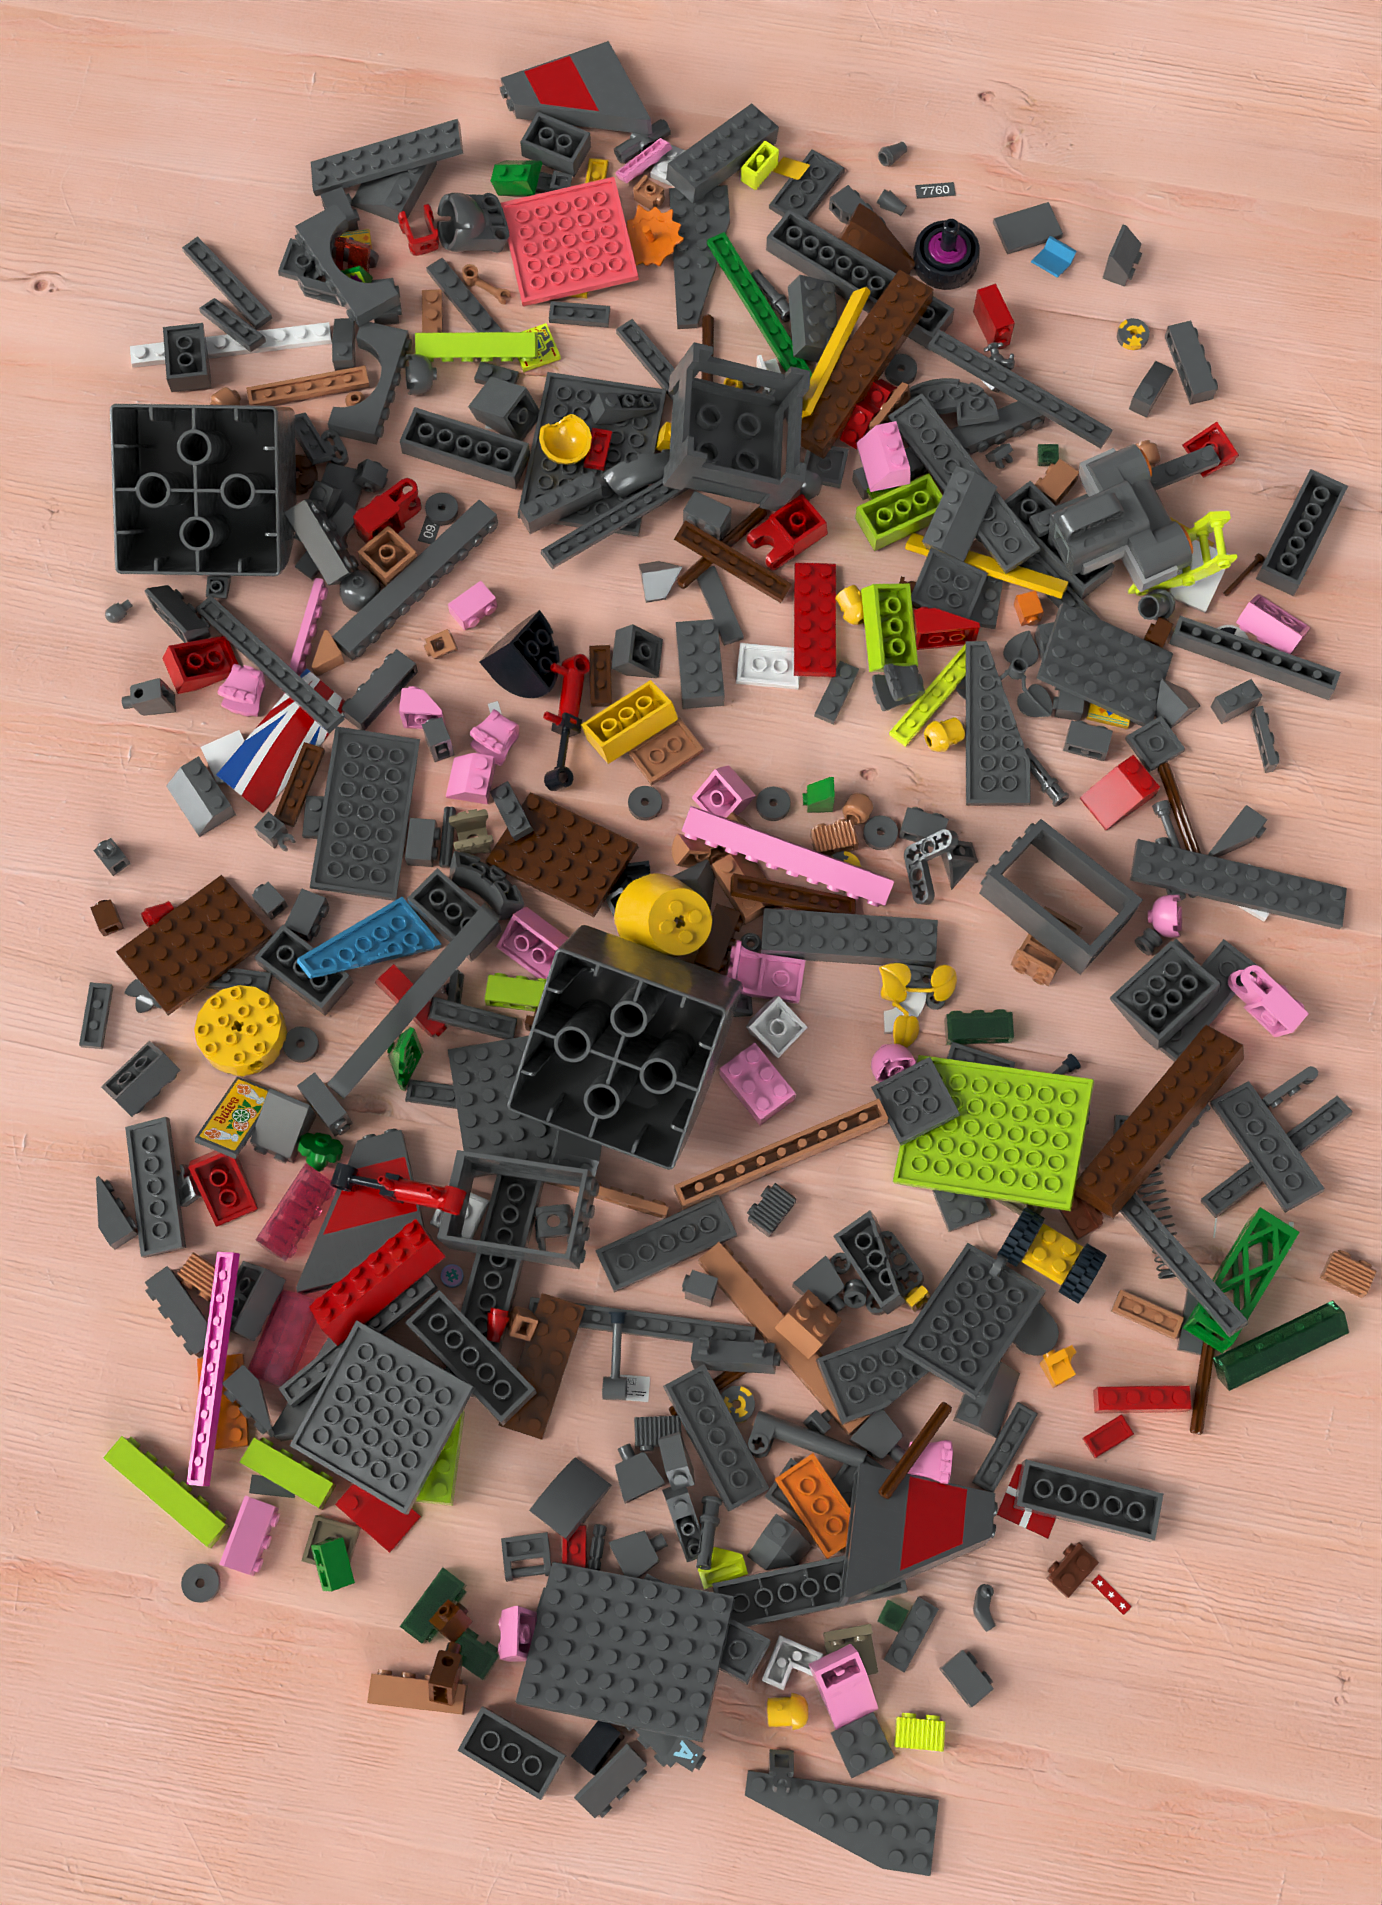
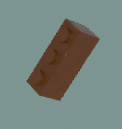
(720, 940)

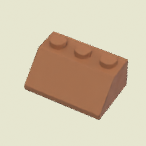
(724, 869)

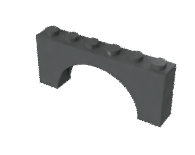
(361, 299)
(366, 419)

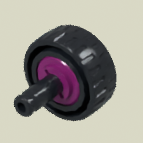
(946, 254)

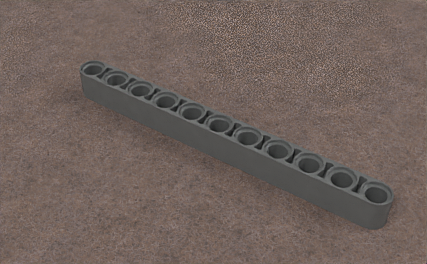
(413, 1001)

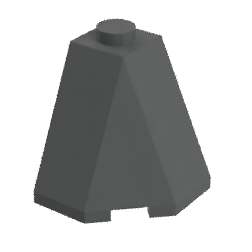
(779, 1546)

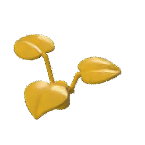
(895, 978)

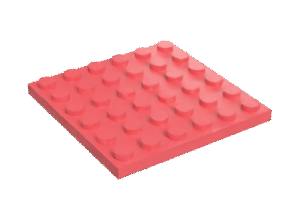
(569, 241)

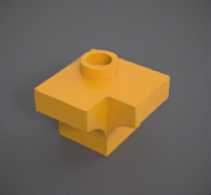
(1058, 1365)

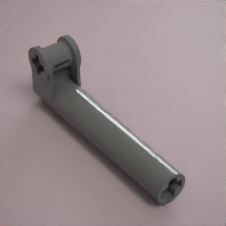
(769, 1427)

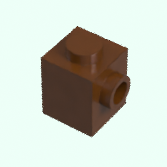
(451, 1620)

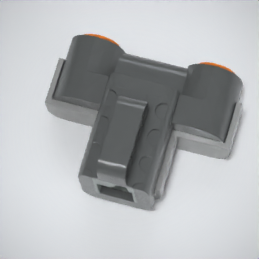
(1120, 522)

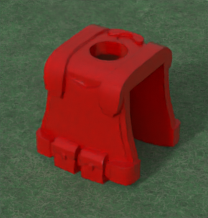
(417, 246)

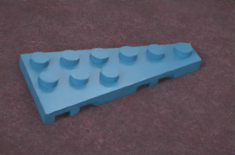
(380, 937)

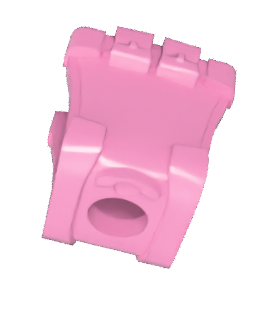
(243, 690)
(495, 736)
(934, 1462)

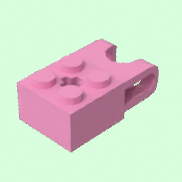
(1268, 1001)

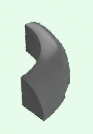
(630, 476)
(486, 882)

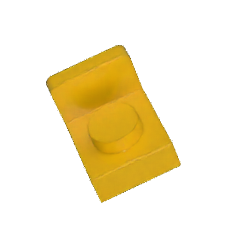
(917, 1297)

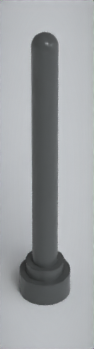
(1163, 809)

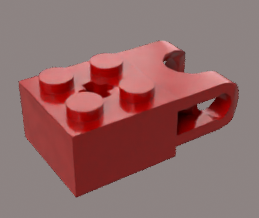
(388, 509)
(789, 531)

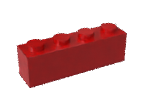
(1142, 1399)

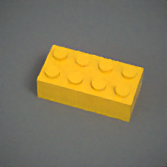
(629, 721)

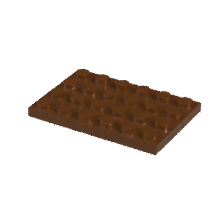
(564, 856)
(194, 944)

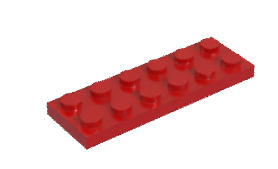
(815, 619)

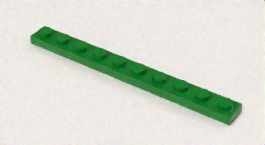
(755, 301)

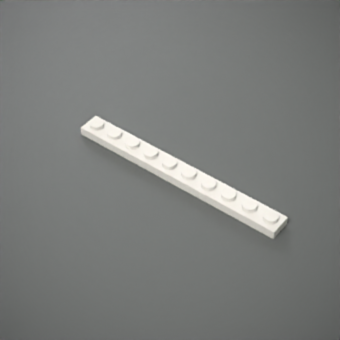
(226, 346)

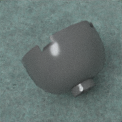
(419, 374)
(359, 589)

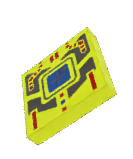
(546, 349)

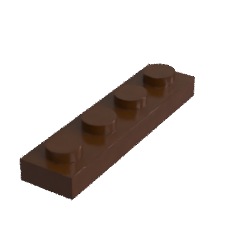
(299, 784)

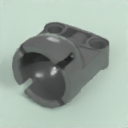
(475, 223)

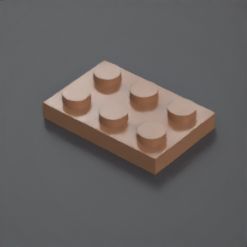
(665, 751)

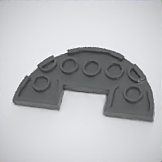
(951, 395)

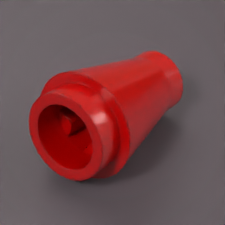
(154, 914)
(496, 1323)

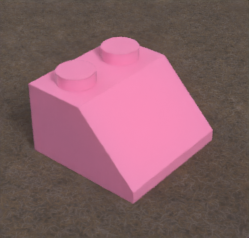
(417, 708)
(471, 778)
(723, 793)
(517, 1630)

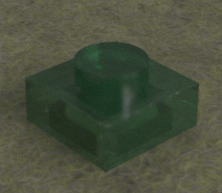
(1047, 454)
(892, 1616)

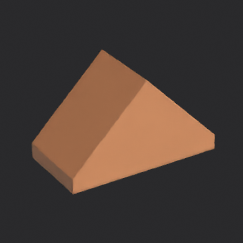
(327, 655)

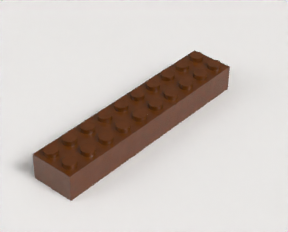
(865, 360)
(1159, 1121)

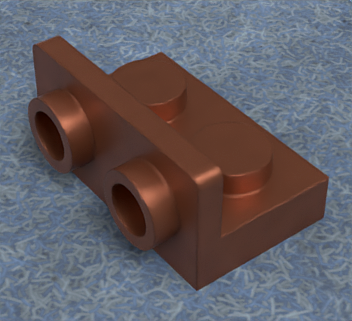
(1082, 1217)
(1072, 1569)

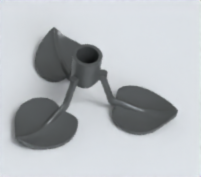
(1022, 653)

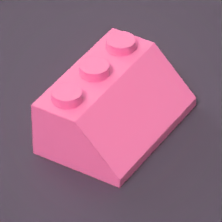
(884, 457)
(1272, 624)
(531, 942)
(250, 1536)

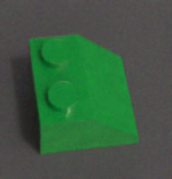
(516, 177)

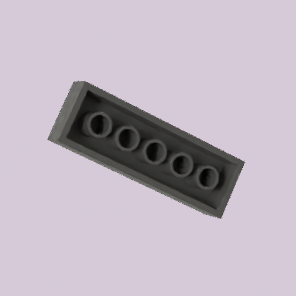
(720, 153)
(465, 448)
(1030, 501)
(1302, 532)
(471, 1357)
(1088, 1500)

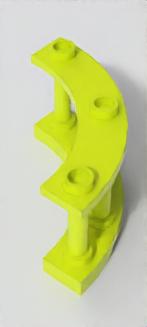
(1212, 522)

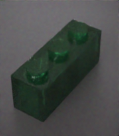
(979, 1027)
(442, 1588)

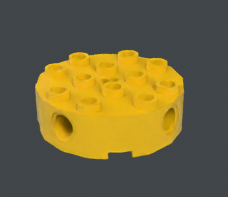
(240, 1030)

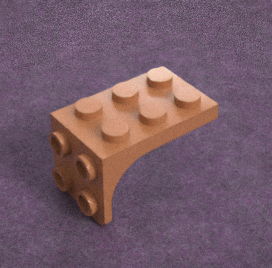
(1036, 959)

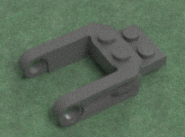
(298, 267)

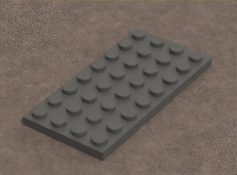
(365, 813)

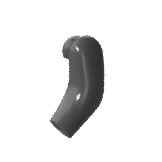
(981, 1606)

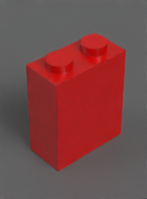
(993, 316)

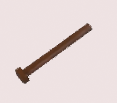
(1258, 559)

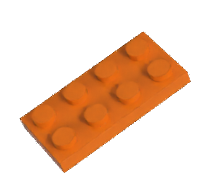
(232, 1424)
(817, 1504)

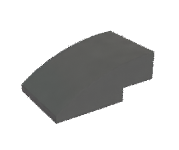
(570, 1498)

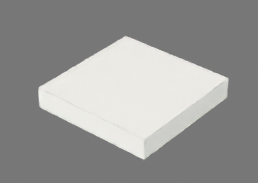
(220, 751)
(475, 1211)

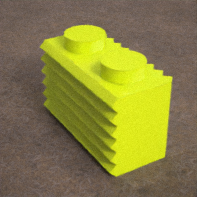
(759, 165)
(919, 1733)

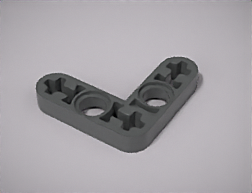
(920, 863)
(903, 1271)

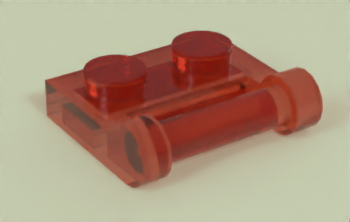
(358, 253)

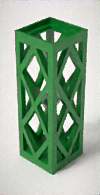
(1266, 1229)

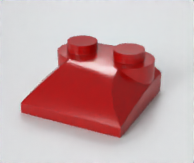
(1221, 444)

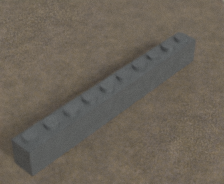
(974, 438)
(415, 580)

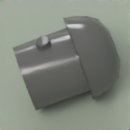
(1157, 604)

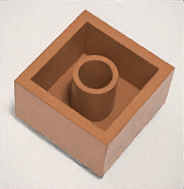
(386, 555)
(808, 1324)

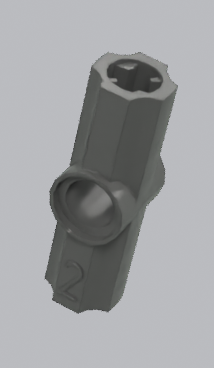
(639, 142)

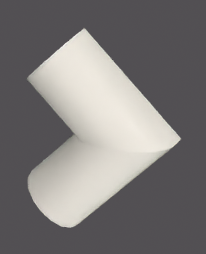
(786, 1656)

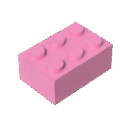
(757, 1084)

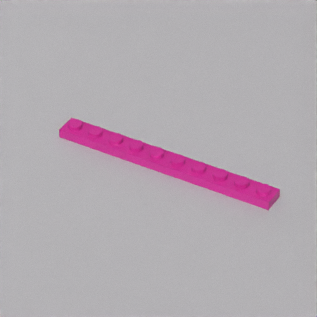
(213, 1369)

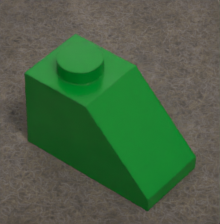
(820, 796)

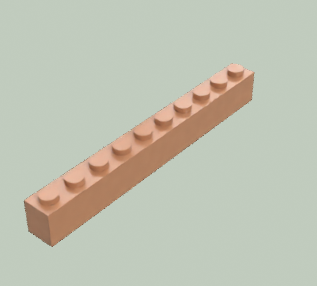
(781, 1154)
(764, 1315)

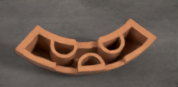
(691, 852)

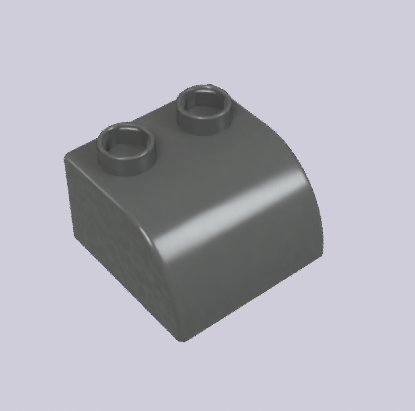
(198, 470)
(620, 1020)

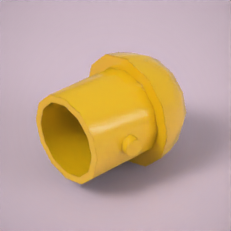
(851, 604)
(943, 734)
(787, 1711)

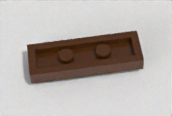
(600, 675)

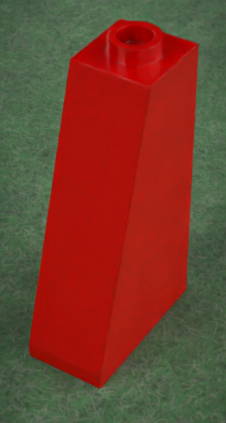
(396, 985)

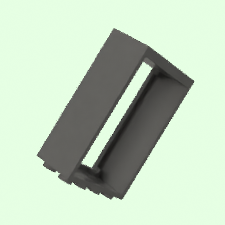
(1040, 922)
(462, 1177)

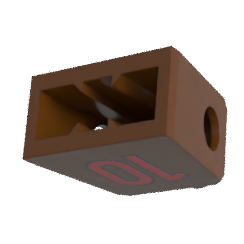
(446, 1675)

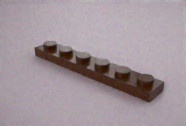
(732, 561)
(790, 895)

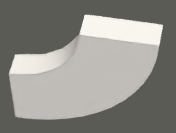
(913, 1004)

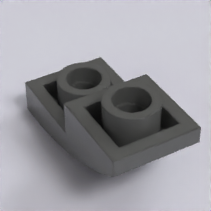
(218, 586)

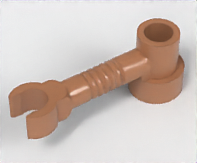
(471, 278)

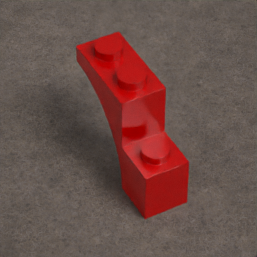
(865, 411)

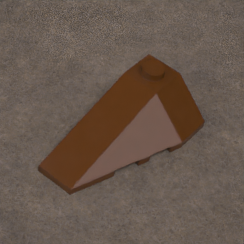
(873, 238)

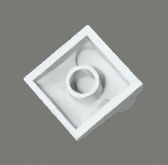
(776, 1026)

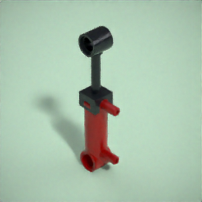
(567, 721)
(402, 1190)

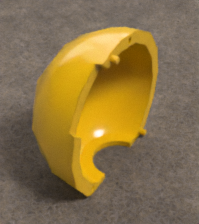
(566, 440)

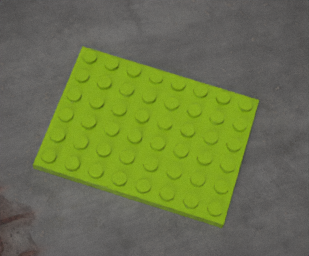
(1013, 1136)

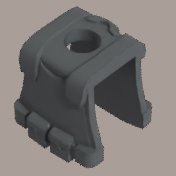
(897, 686)
(544, 1231)

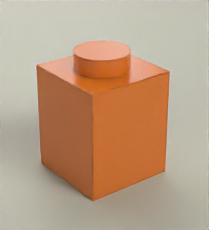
(1028, 608)

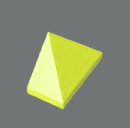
(724, 1567)

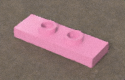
(642, 161)

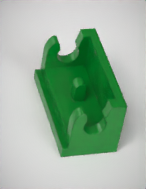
(332, 1564)

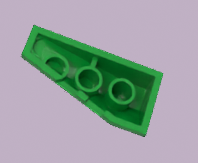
(405, 1056)

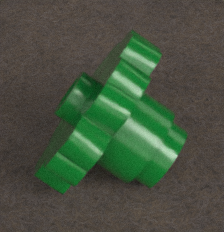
(320, 1150)

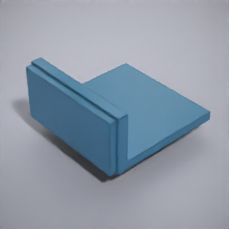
(1054, 257)

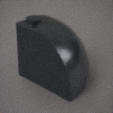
(524, 658)

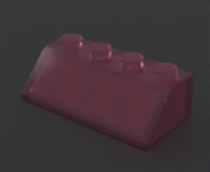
(295, 1213)
(283, 1339)

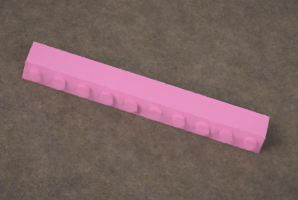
(787, 855)

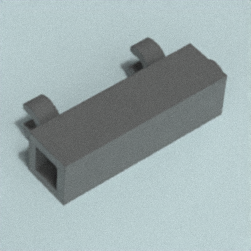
(735, 1355)

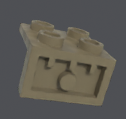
(861, 1640)

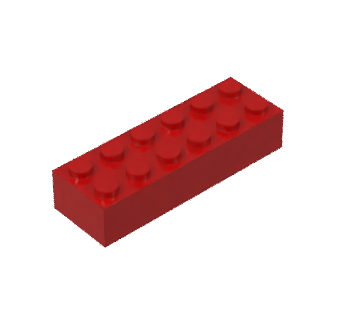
(376, 1281)

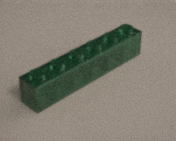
(1281, 1345)

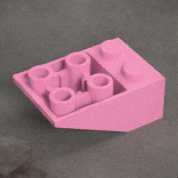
(844, 1686)

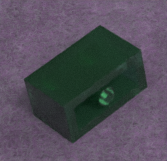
(476, 1656)

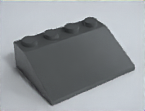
(393, 193)
(1165, 995)

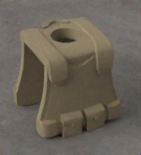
(471, 825)

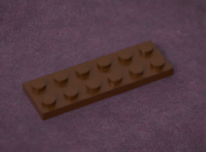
(545, 1362)

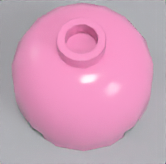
(1166, 916)
(890, 1060)

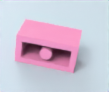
(473, 605)

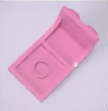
(766, 974)

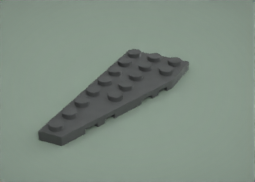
(692, 258)
(994, 750)
(868, 1375)
(873, 1824)

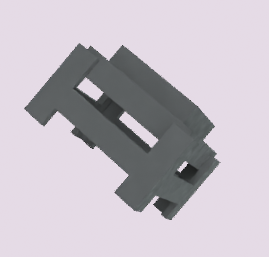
(732, 437)

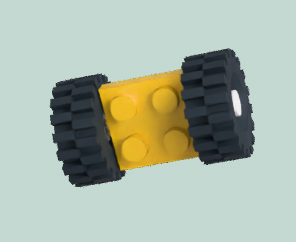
(1052, 1255)

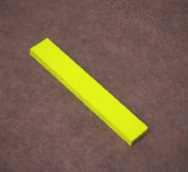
(931, 700)

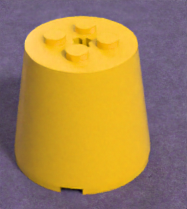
(648, 913)

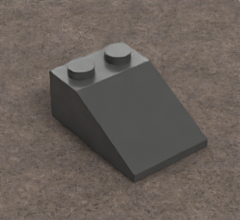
(186, 357)

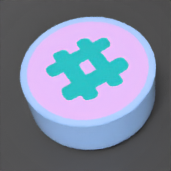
(452, 1276)

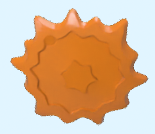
(653, 235)

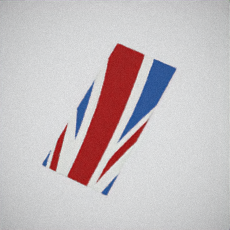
(269, 753)

